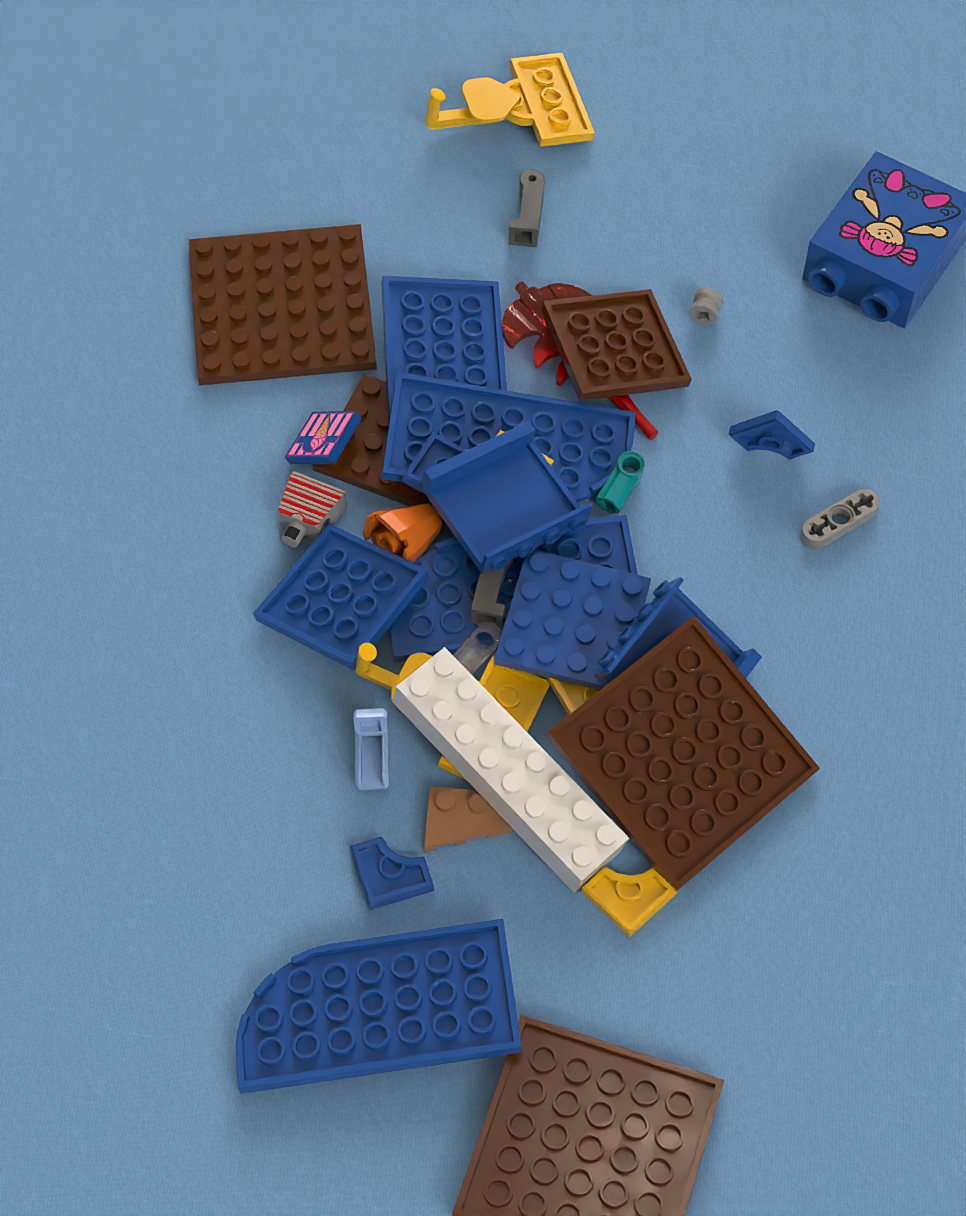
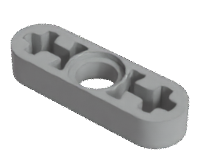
(833, 530)

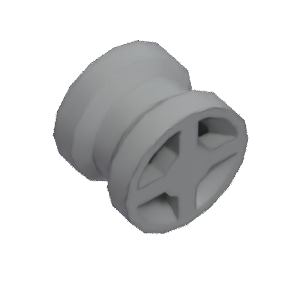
(706, 306)

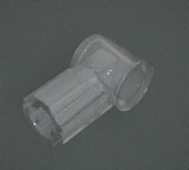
(472, 652)

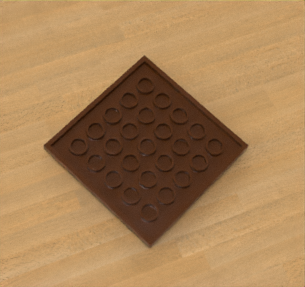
(281, 304)
(683, 753)
(588, 1131)

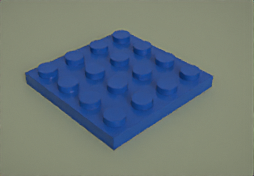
(341, 595)
(567, 617)

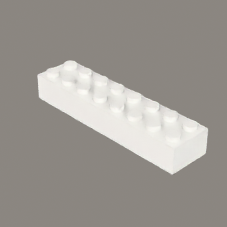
(509, 769)

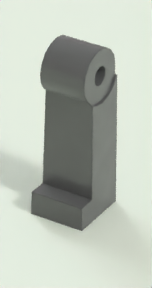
(526, 228)
(487, 595)

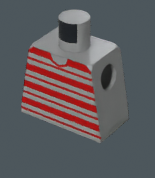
(308, 508)

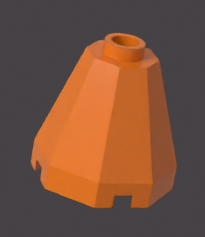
(404, 530)

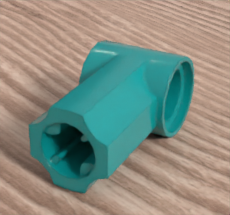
(621, 483)

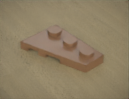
(460, 816)

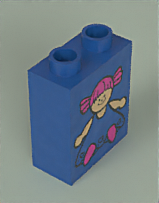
(887, 240)

